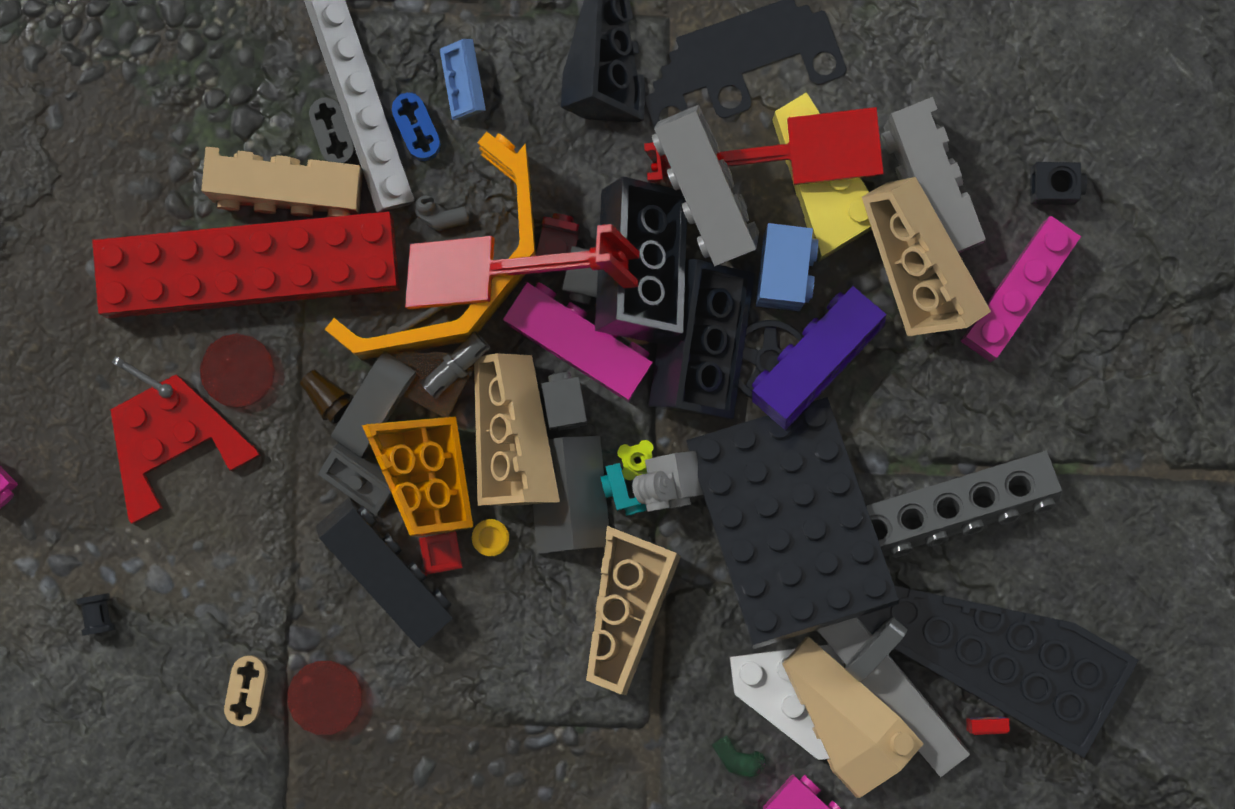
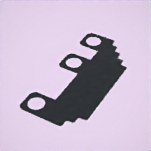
(737, 45)

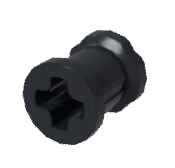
(95, 614)

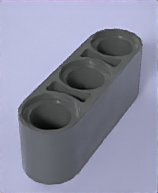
(373, 402)

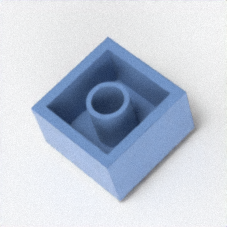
(785, 267)

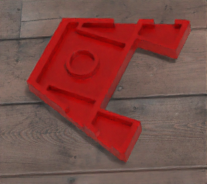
(158, 430)

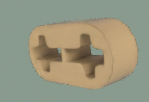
(236, 690)

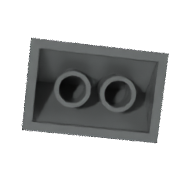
(582, 513)

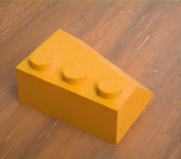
(424, 473)

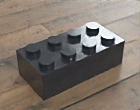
(656, 225)

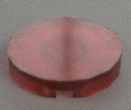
(237, 370)
(324, 697)

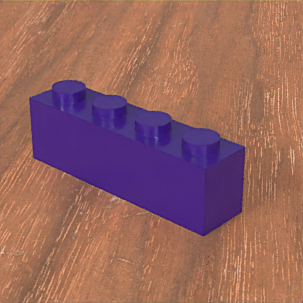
(817, 357)

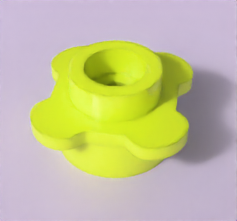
(628, 453)

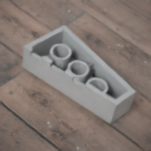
(922, 154)
(705, 186)

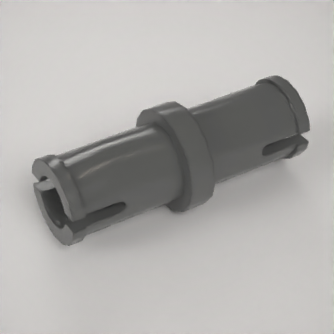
(455, 365)

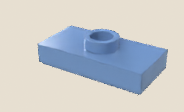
(462, 79)

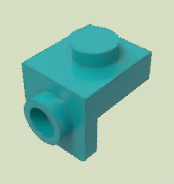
(615, 486)

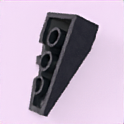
(601, 66)

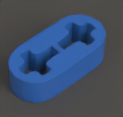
(408, 130)

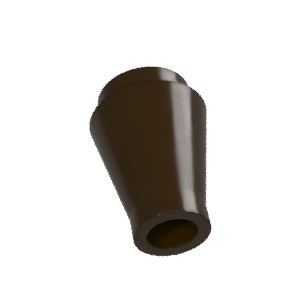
(326, 396)

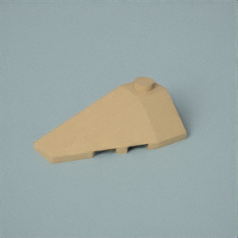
(856, 728)

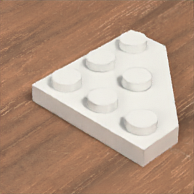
(765, 687)

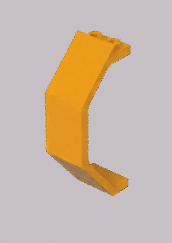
(514, 165)

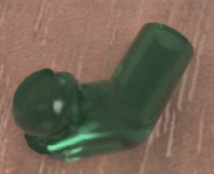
(736, 762)

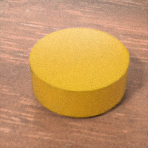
(490, 537)

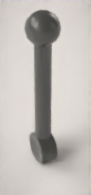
(417, 319)
(165, 390)

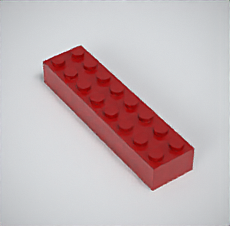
(245, 265)

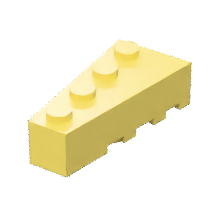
(829, 207)

